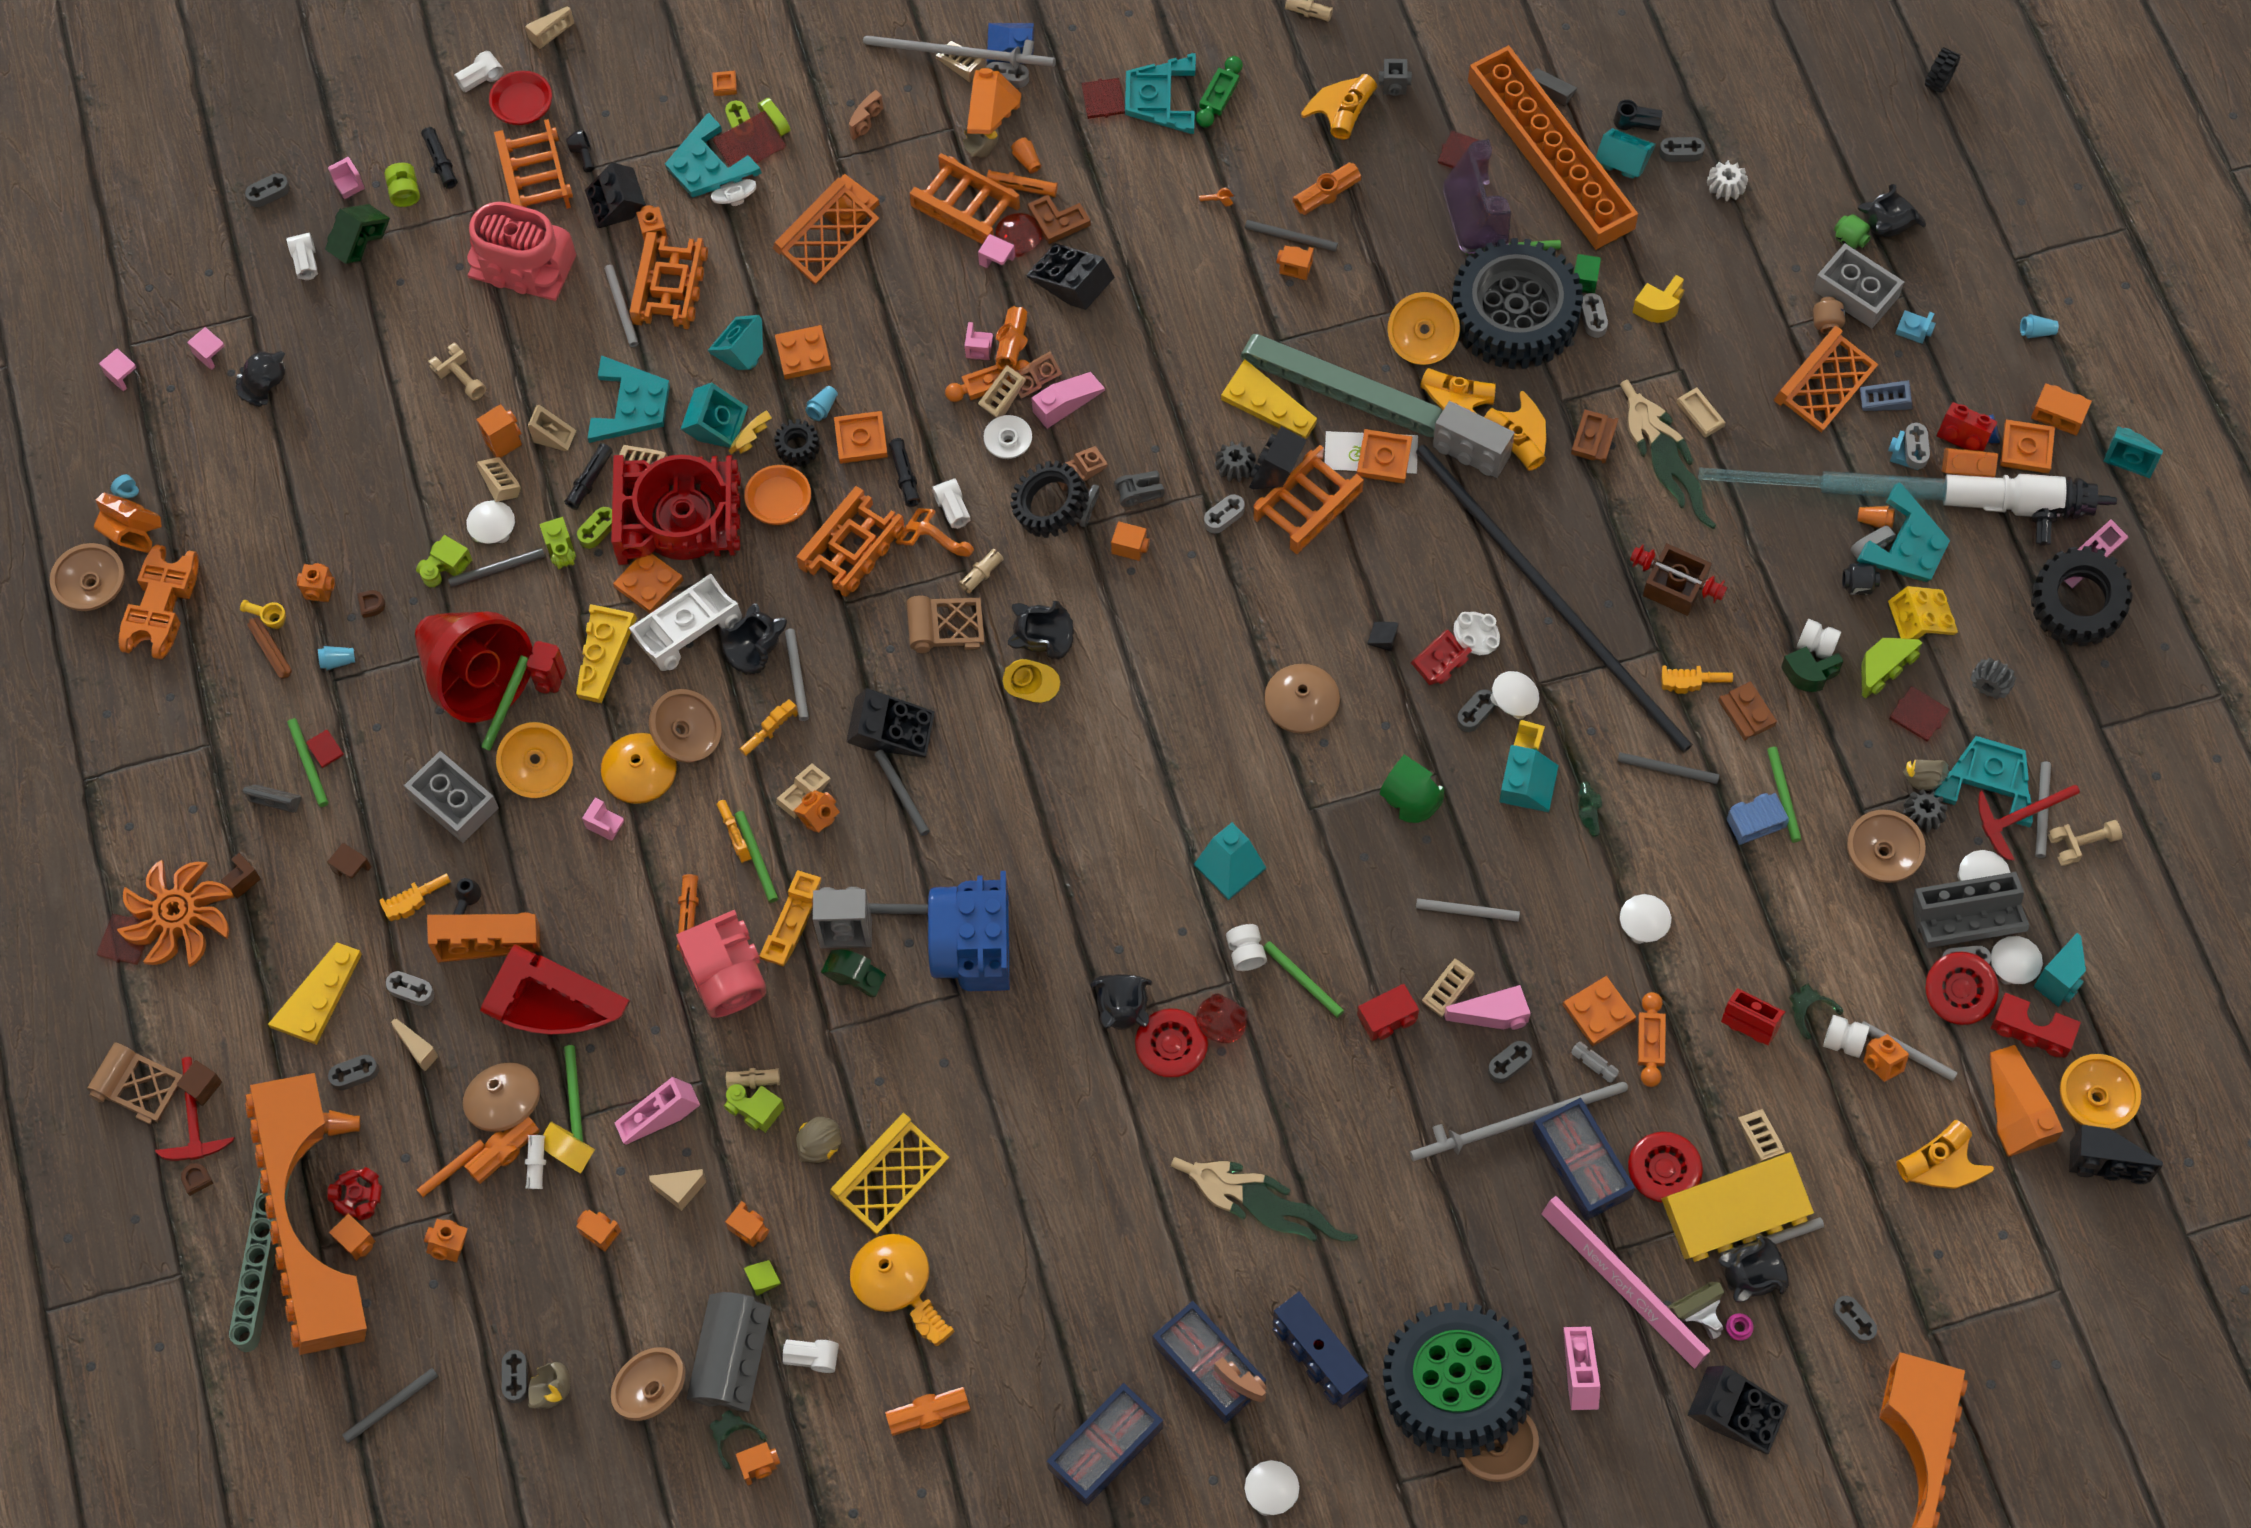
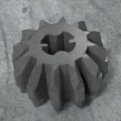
(1231, 469)
(1993, 678)
(1925, 810)

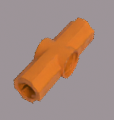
(1336, 182)
(1011, 337)
(501, 1150)
(927, 1411)

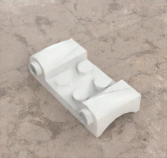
(684, 620)

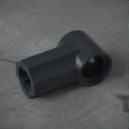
(1631, 115)

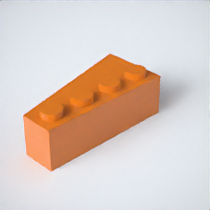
(481, 935)

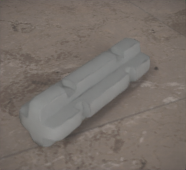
(1595, 1062)

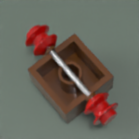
(1677, 578)

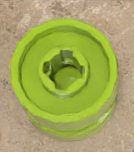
(402, 184)

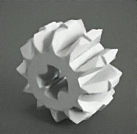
(1727, 180)

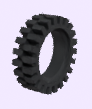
(1049, 524)

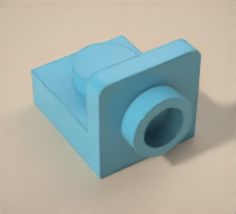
(1915, 326)
(1898, 450)

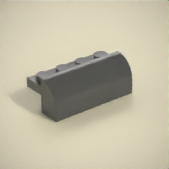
(1970, 910)
(729, 1351)

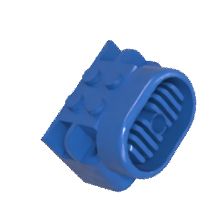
(970, 934)

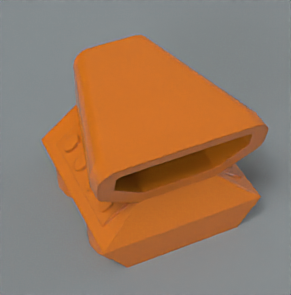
(125, 522)

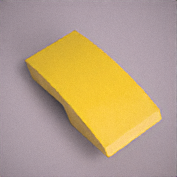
(748, 434)
(567, 1148)

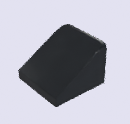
(1383, 635)

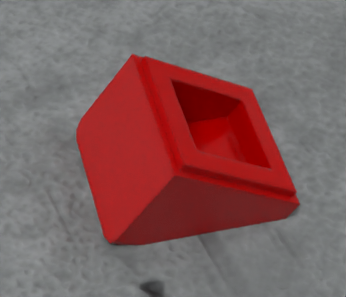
(324, 748)

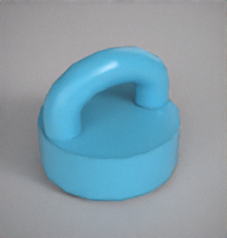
(124, 487)

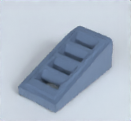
(1885, 389)

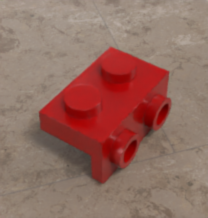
(1966, 428)
(1440, 658)

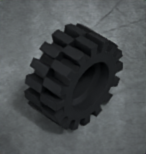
(1942, 70)
(793, 431)

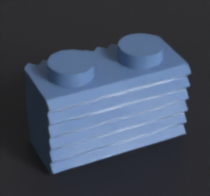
(1757, 818)

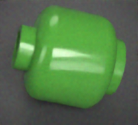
(1852, 231)

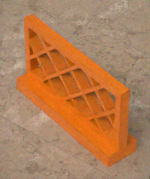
(811, 217)
(1814, 363)

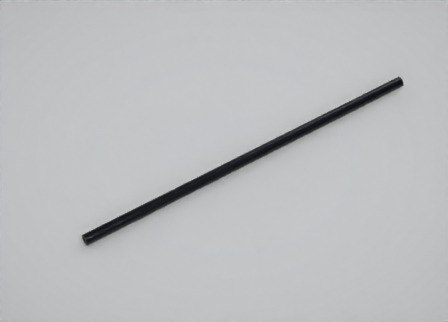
(1554, 599)

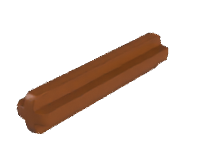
(269, 647)

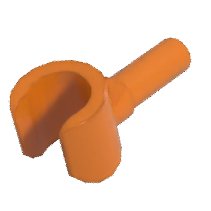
(1222, 195)

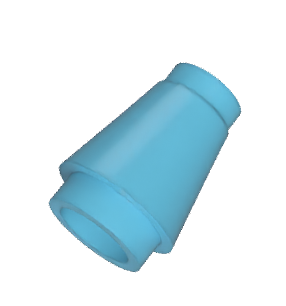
(2036, 326)
(820, 405)
(335, 657)

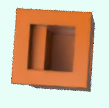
(651, 221)
(1295, 262)
(747, 1225)
(598, 1229)
(757, 1462)

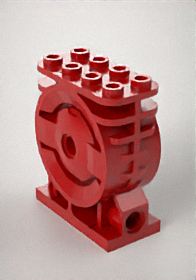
(680, 535)

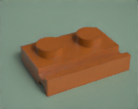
(1594, 436)
(1747, 711)

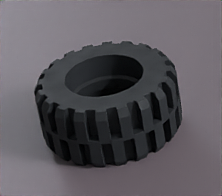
(2087, 565)

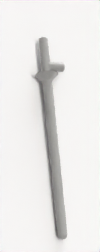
(1014, 57)
(1457, 1141)

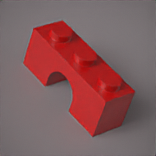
(2013, 1021)

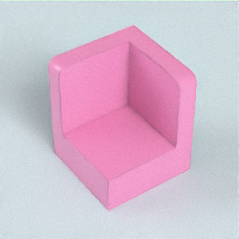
(346, 178)
(995, 250)
(978, 344)
(205, 346)
(117, 367)
(601, 820)

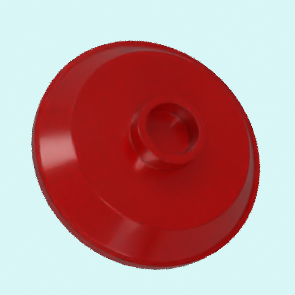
(520, 97)

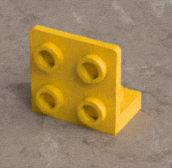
(1922, 612)

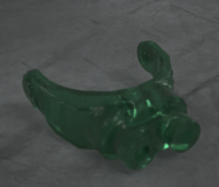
(1588, 804)
(1802, 1002)
(728, 1425)

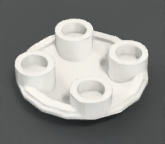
(490, 522)
(1477, 632)
(1515, 694)
(1981, 864)
(1645, 918)
(2016, 960)
(1271, 1487)

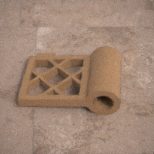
(924, 623)
(114, 1076)

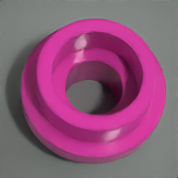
(1741, 1319)

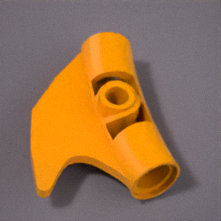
(1342, 103)
(1458, 390)
(1529, 431)
(1943, 1161)

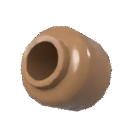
(1828, 314)

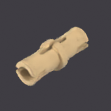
(1309, 9)
(981, 571)
(753, 1078)

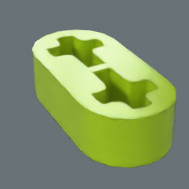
(775, 116)
(731, 117)
(594, 526)

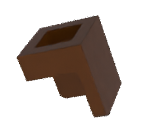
(347, 861)
(241, 877)
(199, 1082)

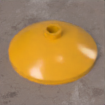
(1420, 310)
(527, 777)
(641, 780)
(2109, 1081)
(899, 1282)

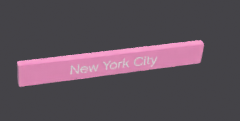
(1625, 1282)

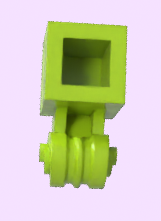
(558, 542)
(444, 556)
(759, 1110)

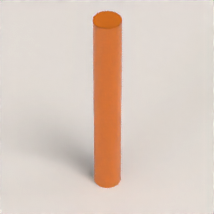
(451, 1168)

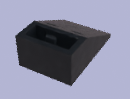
(1072, 275)
(889, 725)
(2110, 1155)
(1737, 1408)

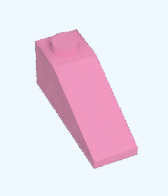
(1065, 397)
(2106, 539)
(1495, 1010)
(658, 1110)
(1581, 1368)

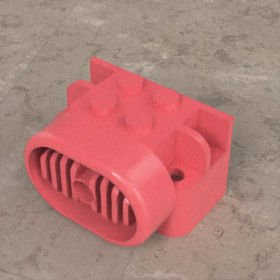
(519, 250)
(722, 964)

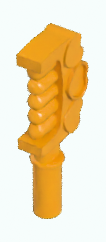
(1687, 680)
(769, 725)
(733, 831)
(411, 900)
(929, 1323)

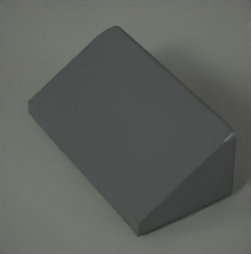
(1554, 87)
(272, 798)

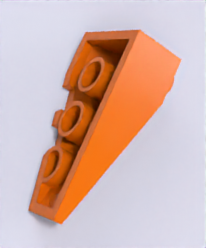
(990, 101)
(2021, 1106)

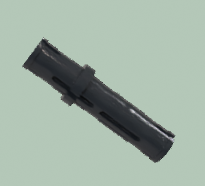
(441, 164)
(907, 480)
(584, 483)

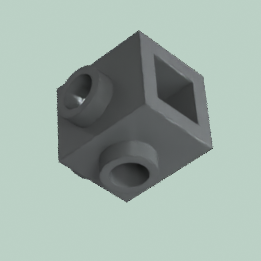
(1395, 77)

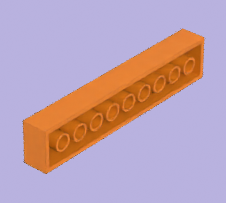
(1552, 147)

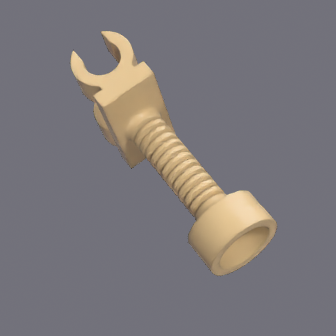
(474, 388)
(2110, 831)

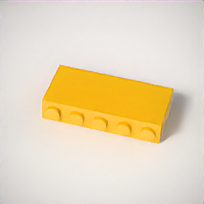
(1738, 1207)

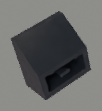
(615, 195)
(1278, 460)

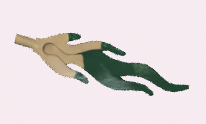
(1663, 440)
(1250, 1190)

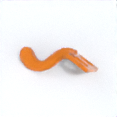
(925, 528)

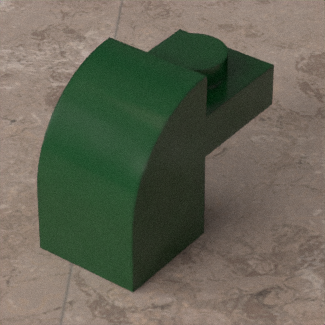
(1807, 673)
(855, 969)

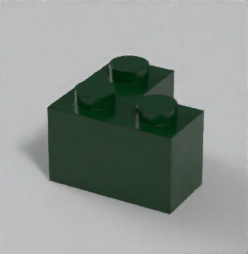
(353, 230)

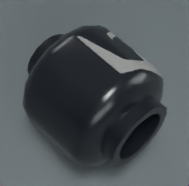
(1860, 579)

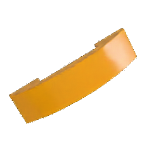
(792, 919)

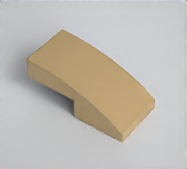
(807, 781)

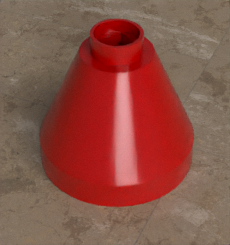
(471, 661)

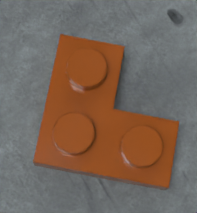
(1057, 224)

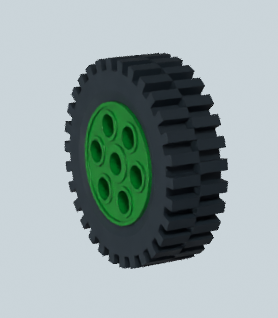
(1472, 1418)

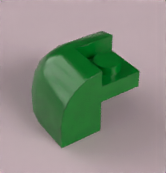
(1412, 791)

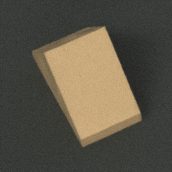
(550, 430)
(679, 1186)

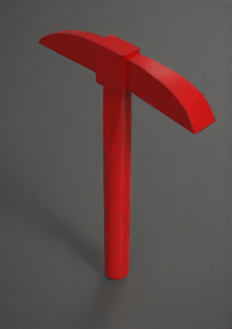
(1993, 826)
(195, 1148)

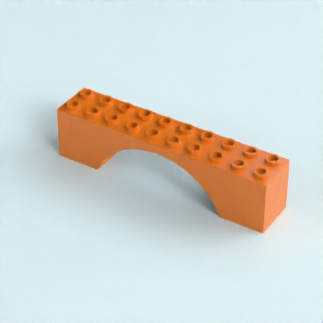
(320, 1299)
(1922, 1411)

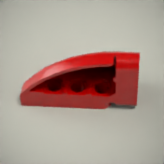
(549, 998)

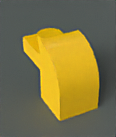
(1658, 305)

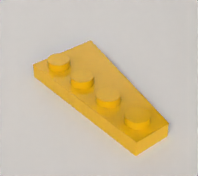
(1265, 400)
(604, 646)
(316, 998)

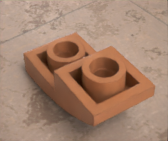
(860, 120)
(1037, 373)
(1086, 464)
(1246, 1385)

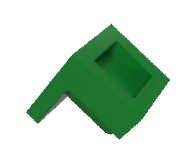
(1588, 271)

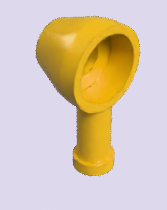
(266, 613)

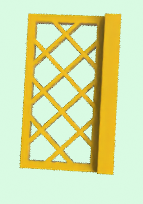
(872, 1157)

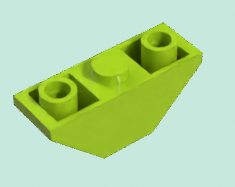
(1886, 662)

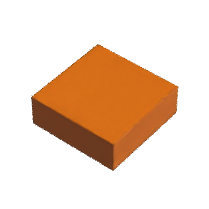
(724, 83)

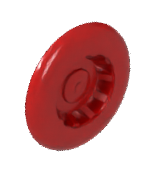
(1962, 988)
(1171, 1043)
(1663, 1167)

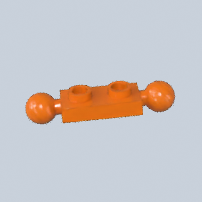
(978, 382)
(1651, 1039)

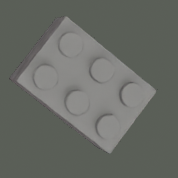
(1859, 284)
(1473, 439)
(451, 796)
(842, 918)

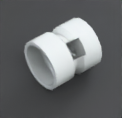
(1818, 639)
(1246, 949)
(1846, 1036)

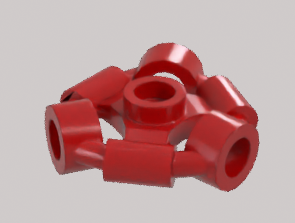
(356, 1193)

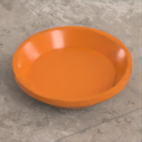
(777, 495)

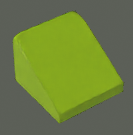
(762, 1277)

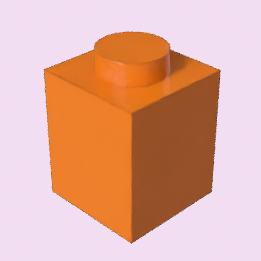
(1129, 541)
(352, 1237)

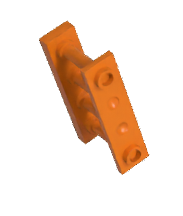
(510, 164)
(962, 220)
(1316, 520)

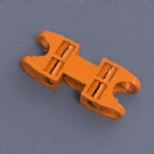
(155, 615)

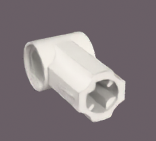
(484, 68)
(302, 252)
(950, 499)
(819, 1355)

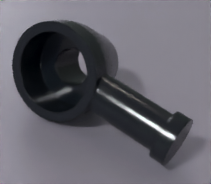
(579, 143)
(466, 897)

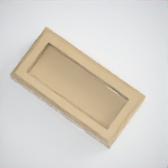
(1700, 412)

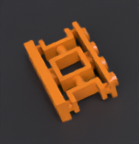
(650, 275)
(836, 530)

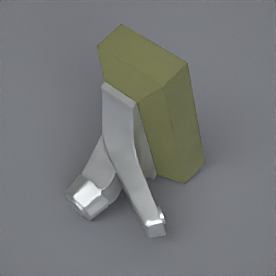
(1701, 1308)

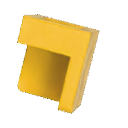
(1529, 735)

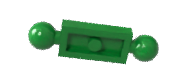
(1219, 91)

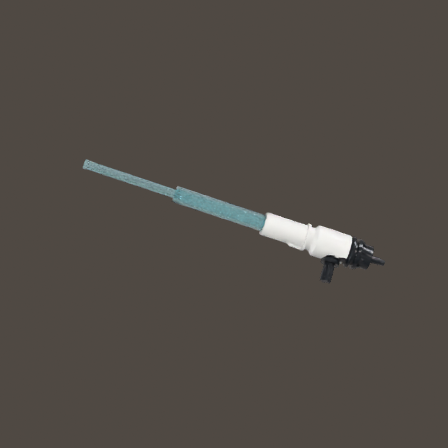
(2025, 495)

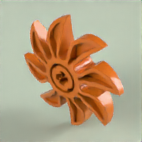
(175, 900)

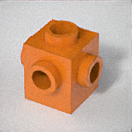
(316, 582)
(817, 810)
(1885, 1057)
(445, 1240)

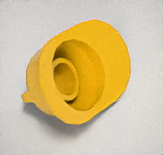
(1031, 680)

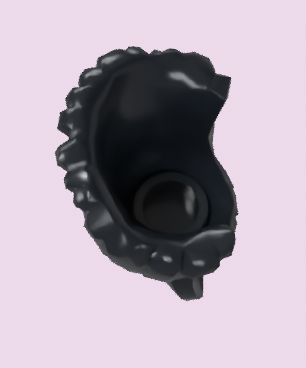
(1891, 214)
(258, 376)
(1042, 629)
(751, 640)
(1122, 1000)
(1755, 1269)

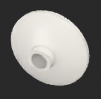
(734, 192)
(1006, 428)

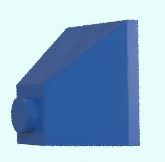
(1008, 36)

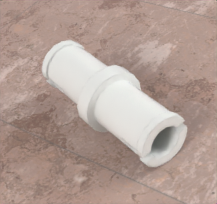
(535, 1162)

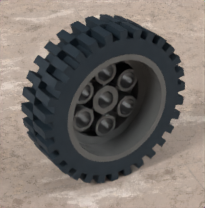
(1524, 271)

